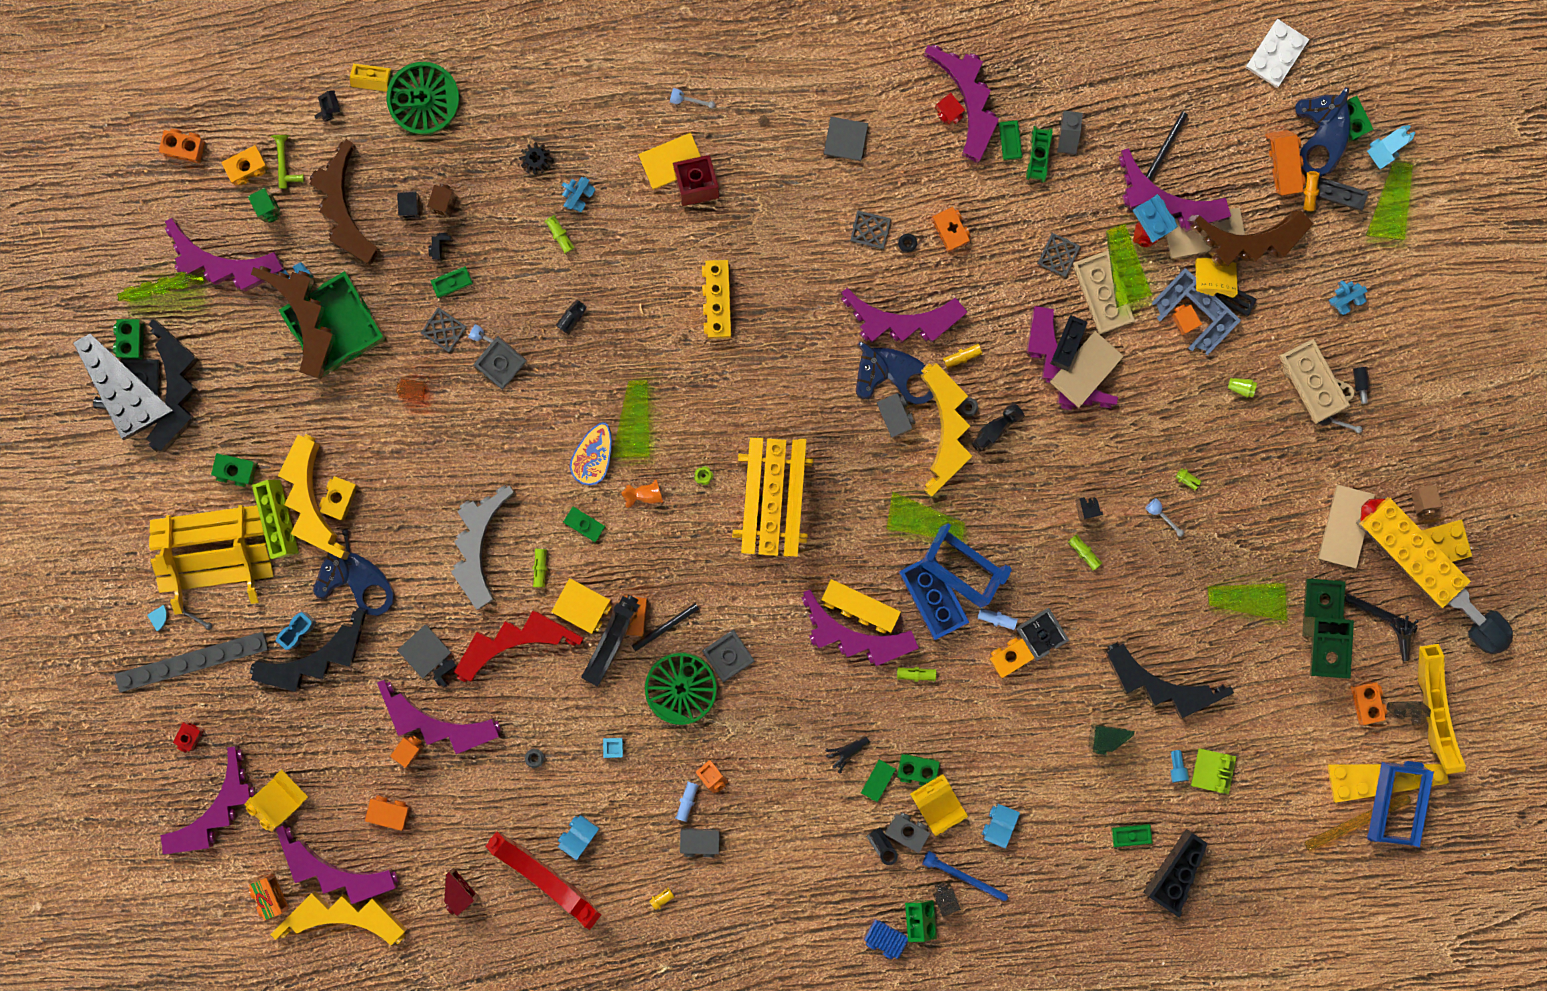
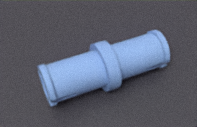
(997, 618)
(687, 801)

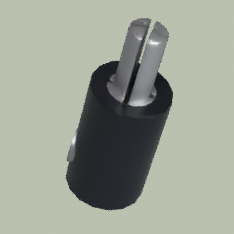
(1361, 380)

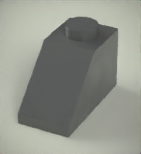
(1069, 132)

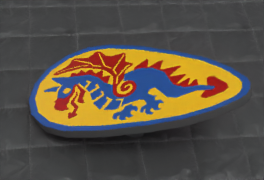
(592, 455)

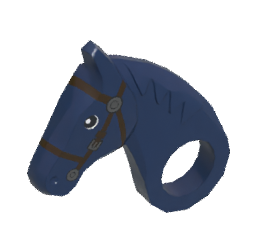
(1333, 118)
(886, 363)
(359, 576)

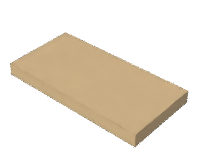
(1190, 243)
(1097, 287)
(1088, 369)
(1314, 381)
(1342, 534)

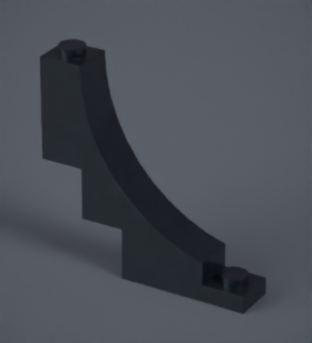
(177, 362)
(339, 649)
(1184, 698)

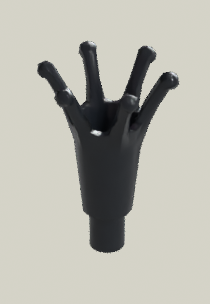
(1404, 637)
(847, 752)

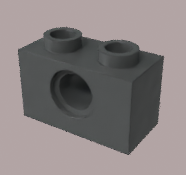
(916, 840)

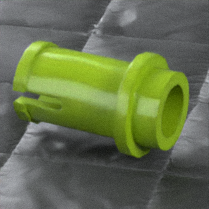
(1187, 478)

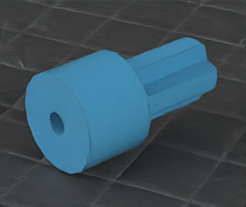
(1178, 773)

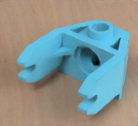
(1385, 150)

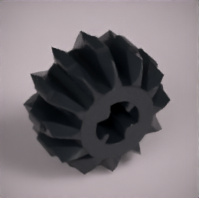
(528, 162)

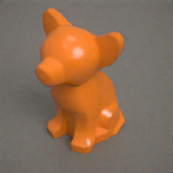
(645, 493)

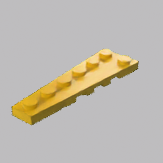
(1361, 780)

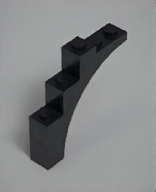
(611, 640)

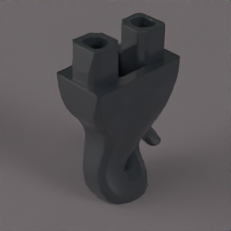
(996, 428)

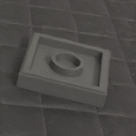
(845, 138)
(500, 362)
(424, 651)
(728, 655)

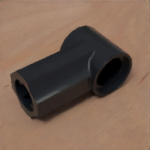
(881, 845)

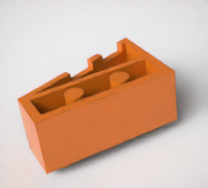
(1286, 162)

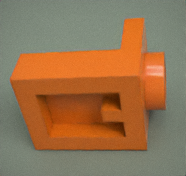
(712, 777)

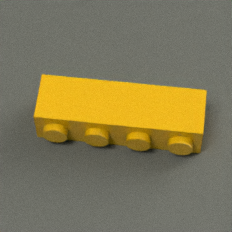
(861, 606)

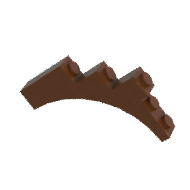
(335, 207)
(1276, 240)
(316, 342)

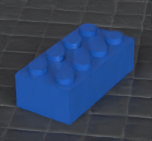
(933, 600)

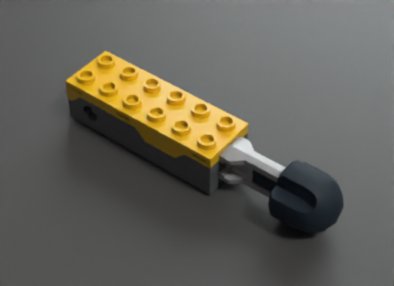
(1431, 570)

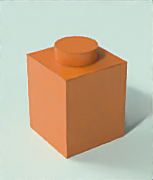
(1186, 319)

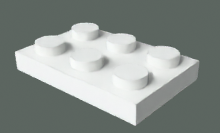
(1277, 53)

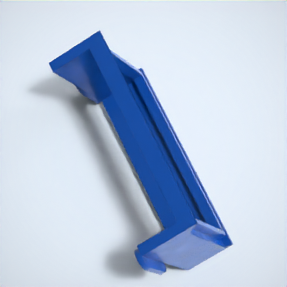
(999, 575)
(1383, 797)

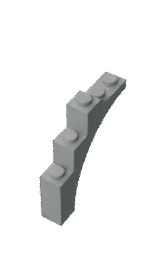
(477, 519)

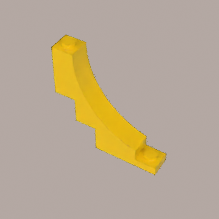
(951, 453)
(310, 524)
(317, 911)

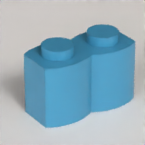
(292, 635)
(1001, 825)
(578, 837)

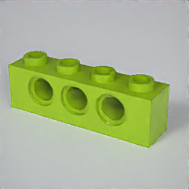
(275, 519)

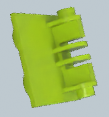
(1213, 771)

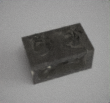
(945, 899)

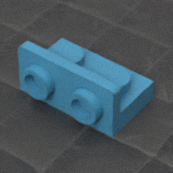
(1155, 218)

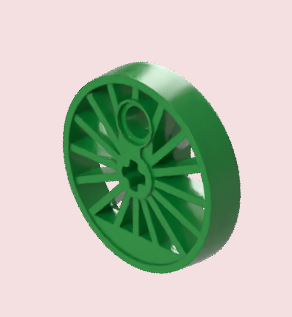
(415, 94)
(667, 714)

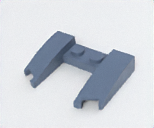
(1223, 318)

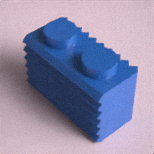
(886, 939)

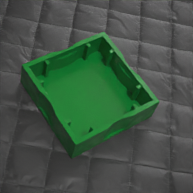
(346, 317)

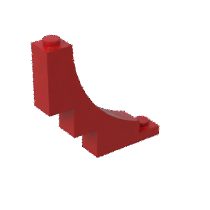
(536, 629)
(545, 878)

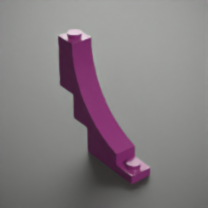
(409, 717)
(306, 864)

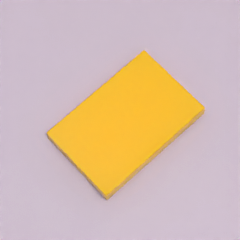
(660, 159)

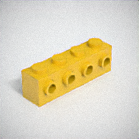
(718, 299)

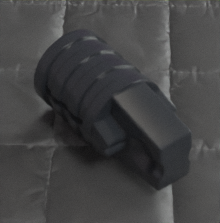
(571, 317)

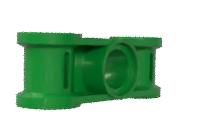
(1037, 166)

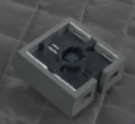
(1042, 633)

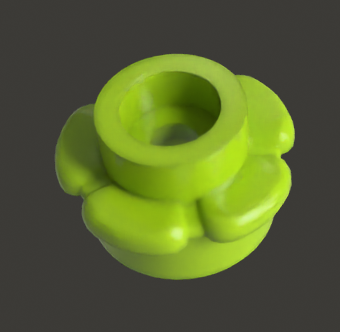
(708, 475)

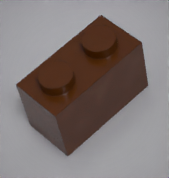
(442, 200)

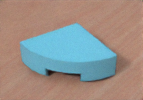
(158, 617)

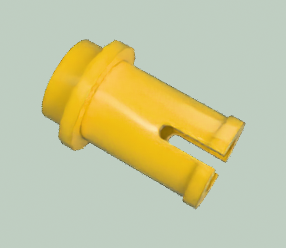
(661, 899)

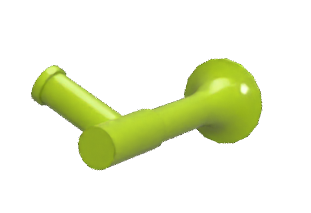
(283, 178)

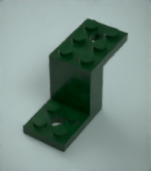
(1328, 628)

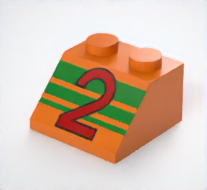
(268, 897)

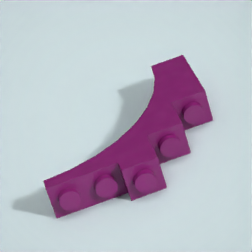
(964, 73)
(1143, 189)
(218, 269)
(876, 322)
(1043, 343)
(880, 647)
(220, 814)

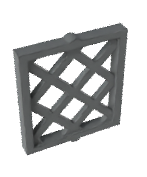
(872, 216)
(1070, 261)
(431, 321)

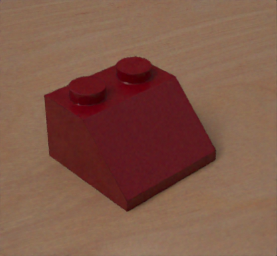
(696, 180)
(457, 893)

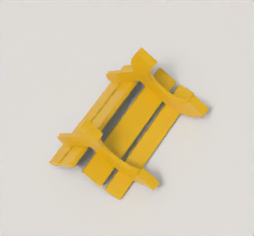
(772, 497)
(240, 554)

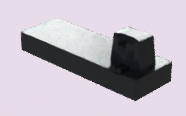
(1342, 194)
(1069, 343)

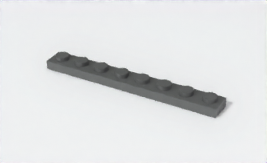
(191, 662)

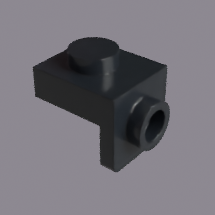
(329, 106)
(435, 249)
(445, 666)

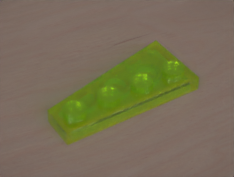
(1392, 207)
(1126, 270)
(180, 282)
(633, 427)
(914, 518)
(1253, 599)

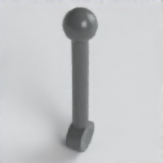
(208, 626)

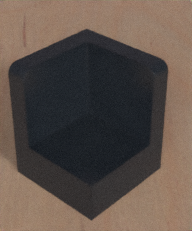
(408, 205)

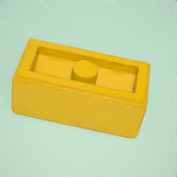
(370, 77)

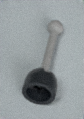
(1358, 429)

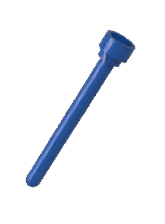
(931, 860)

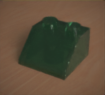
(1107, 738)

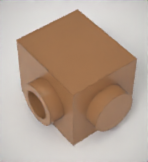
(1426, 500)

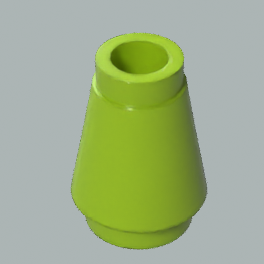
(1243, 386)

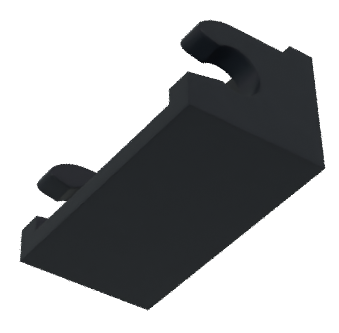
(1089, 509)

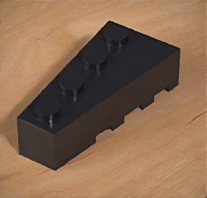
(1177, 873)

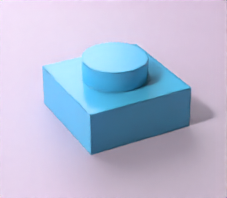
(612, 747)

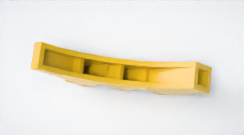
(1440, 729)

